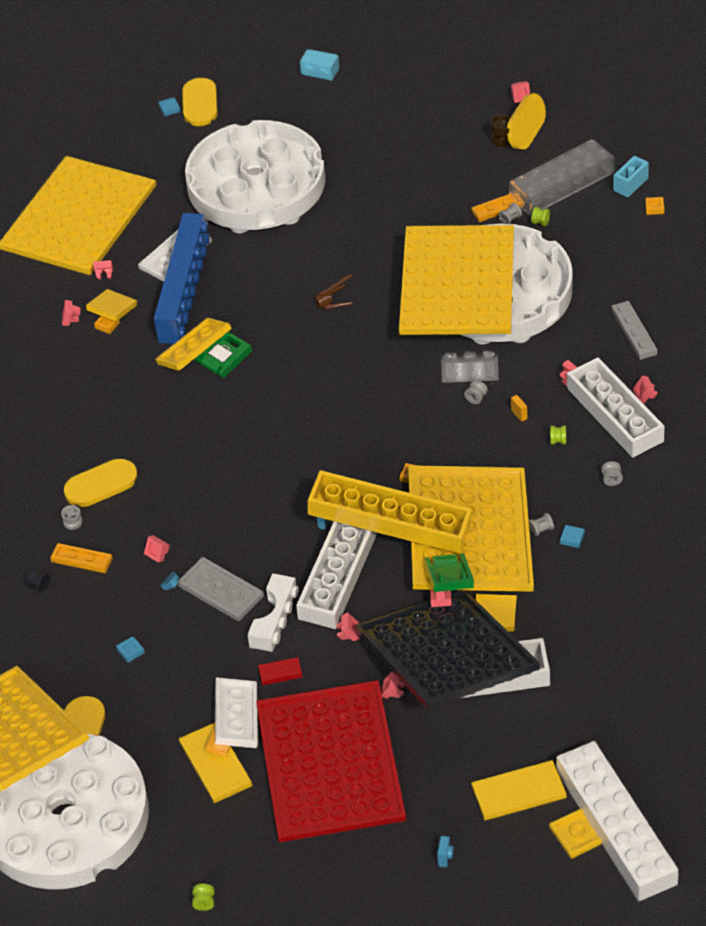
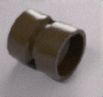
(499, 130)

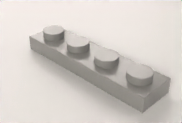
(634, 330)

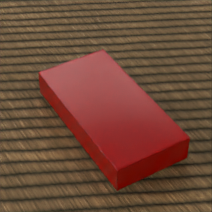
(280, 671)

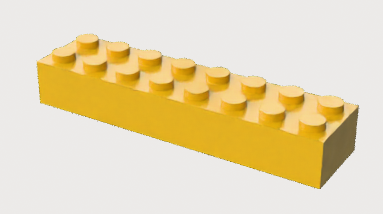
(389, 511)

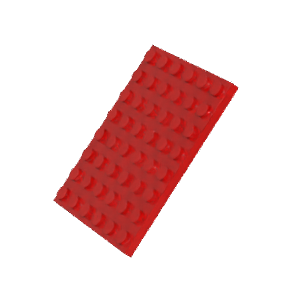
(330, 761)

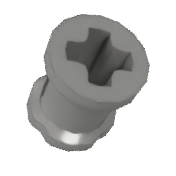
(509, 214)
(541, 524)

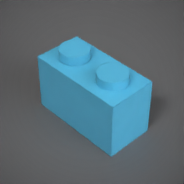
(319, 64)
(631, 176)

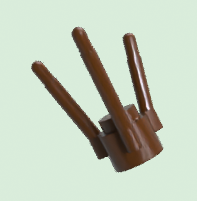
(324, 298)

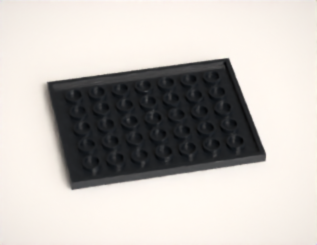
(447, 649)

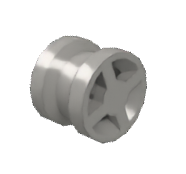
(475, 392)
(612, 473)
(71, 517)

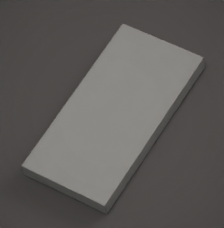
(220, 589)

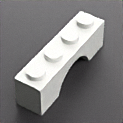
(266, 630)

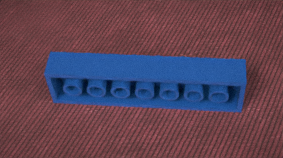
(181, 278)

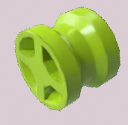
(540, 216)
(558, 435)
(203, 897)

